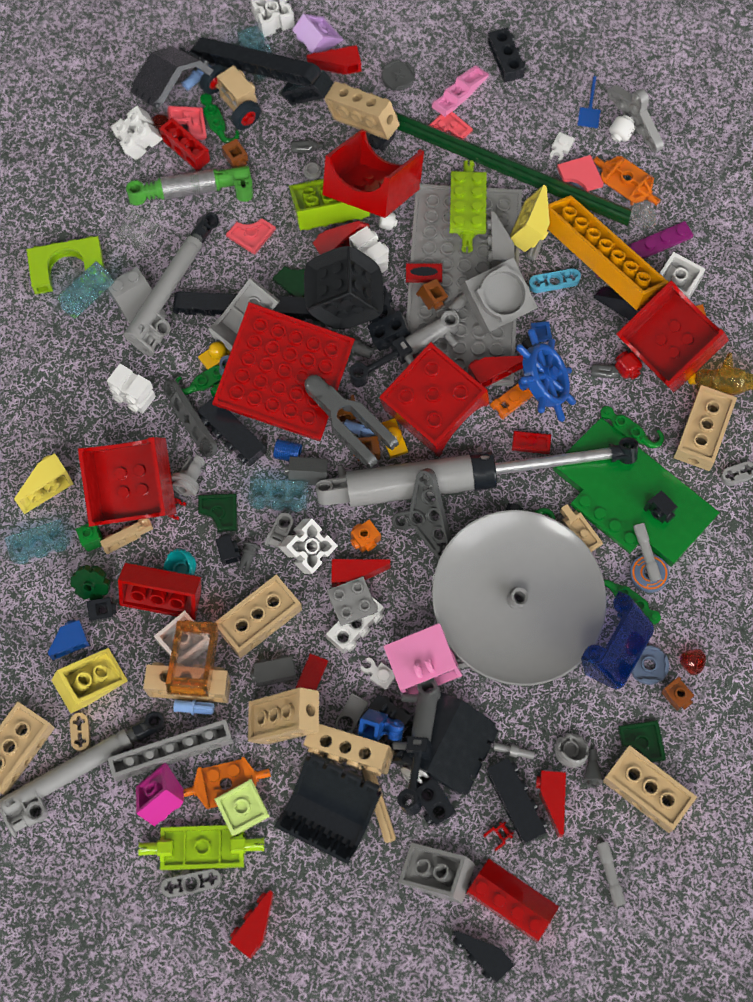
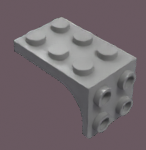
(229, 322)

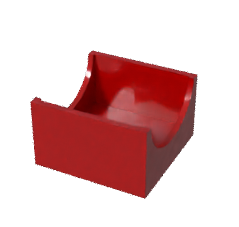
(366, 180)
(672, 336)
(433, 398)
(127, 481)

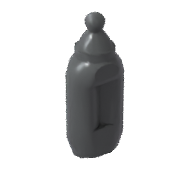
(305, 146)
(604, 371)

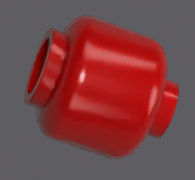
(628, 365)

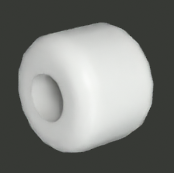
(388, 222)

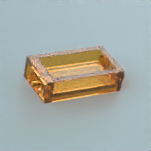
(192, 658)

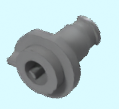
(185, 480)

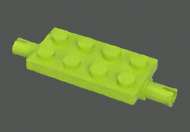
(468, 204)
(200, 848)

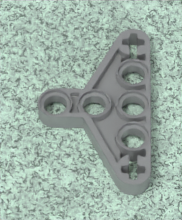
(635, 107)

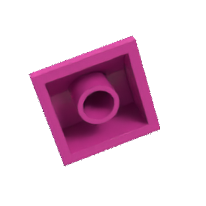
(158, 795)

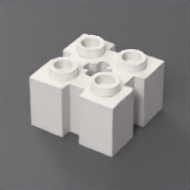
(272, 15)
(136, 132)
(366, 242)
(133, 388)
(296, 546)

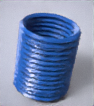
(285, 449)

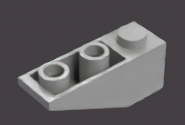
(501, 244)

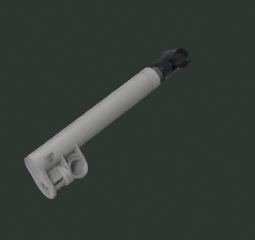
(143, 328)
(19, 805)

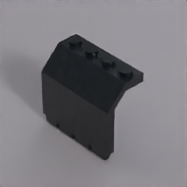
(162, 71)
(457, 744)
(329, 808)

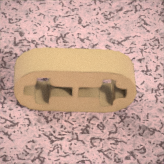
(85, 731)

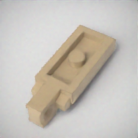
(579, 525)
(126, 535)

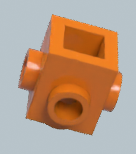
(365, 536)

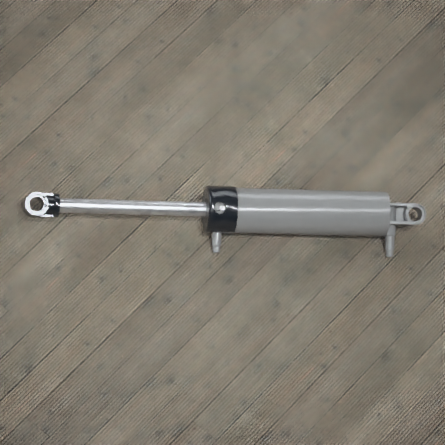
(454, 474)

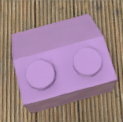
(316, 33)

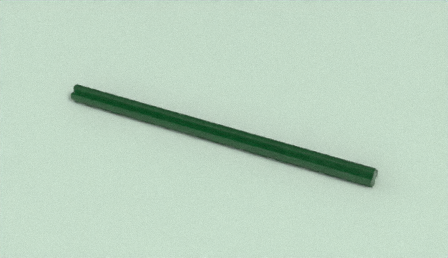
(512, 168)

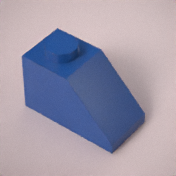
(68, 640)

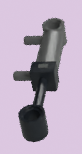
(418, 744)

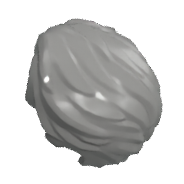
(571, 750)

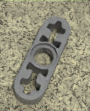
(176, 892)

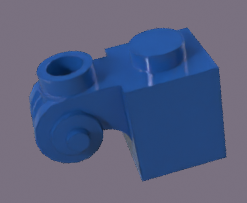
(376, 724)

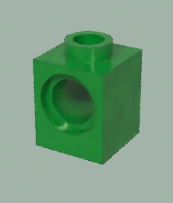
(89, 537)

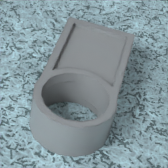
(354, 710)

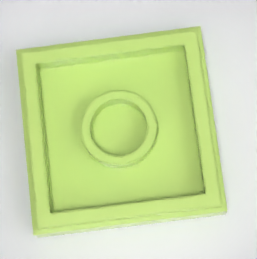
(242, 807)

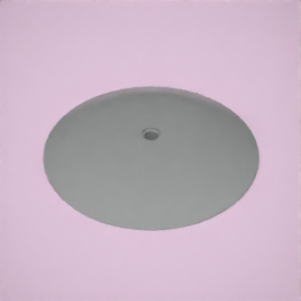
(558, 589)

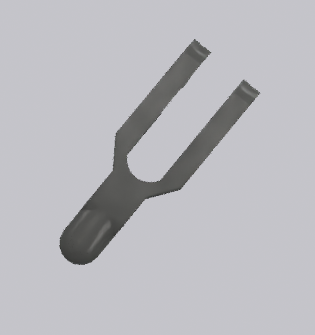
(331, 402)

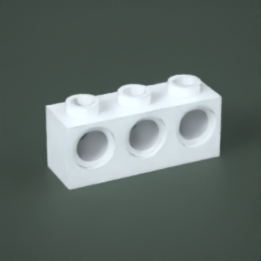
(354, 633)

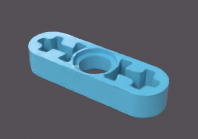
(557, 274)

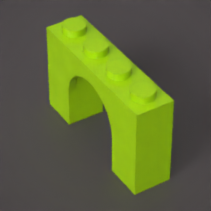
(44, 257)

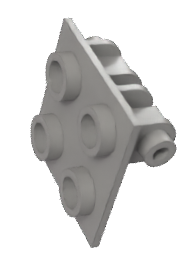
(352, 601)

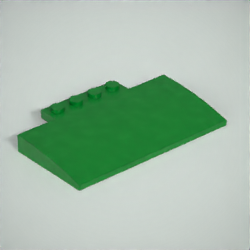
(617, 492)

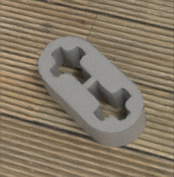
(737, 469)

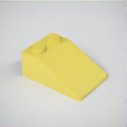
(532, 221)
(43, 483)
(88, 680)

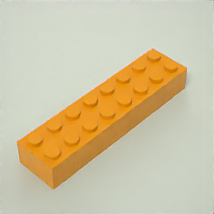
(604, 252)

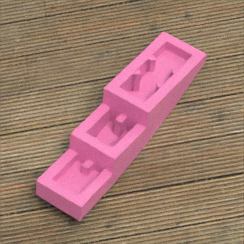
(460, 91)

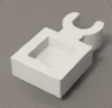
(561, 145)
(381, 675)

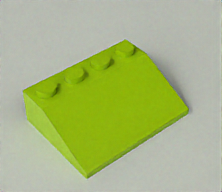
(317, 210)

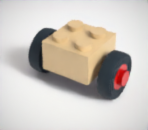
(236, 92)

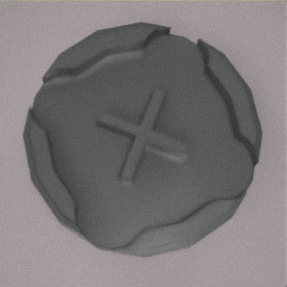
(398, 75)

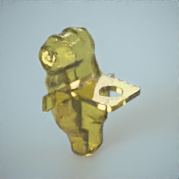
(725, 379)

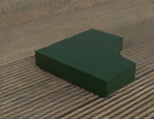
(291, 281)
(221, 509)
(644, 738)

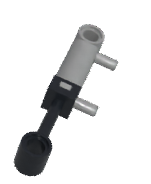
(404, 348)

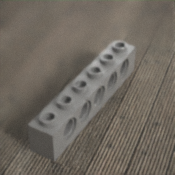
(170, 750)

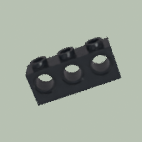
(506, 54)
(299, 94)

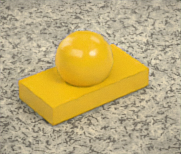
(213, 354)
(401, 449)

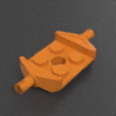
(636, 189)
(208, 780)

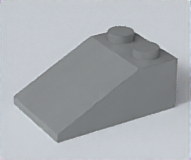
(130, 293)
(437, 872)

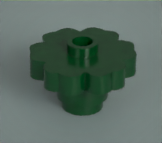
(90, 582)

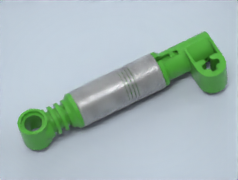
(189, 183)

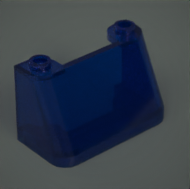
(617, 660)

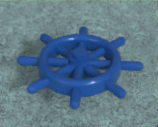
(545, 375)

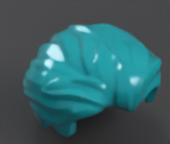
(180, 561)

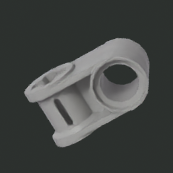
(279, 533)

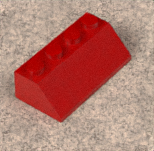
(159, 590)
(512, 900)

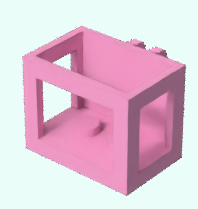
(421, 659)

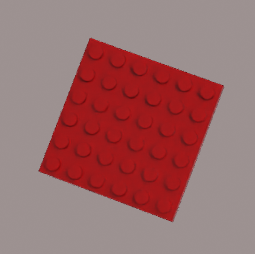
(270, 370)

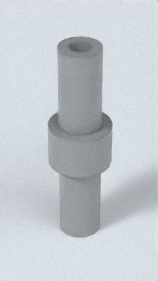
(514, 751)

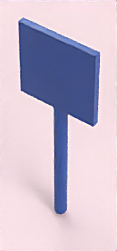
(587, 116)

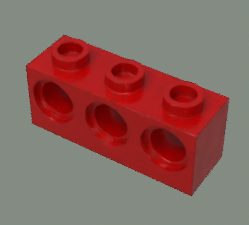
(184, 144)

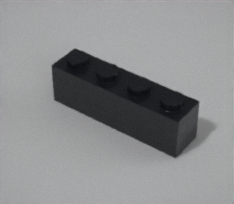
(232, 432)
(516, 801)

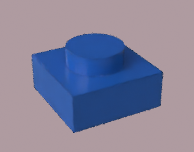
(542, 330)

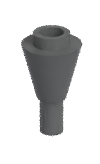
(592, 774)

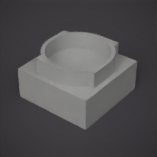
(498, 296)

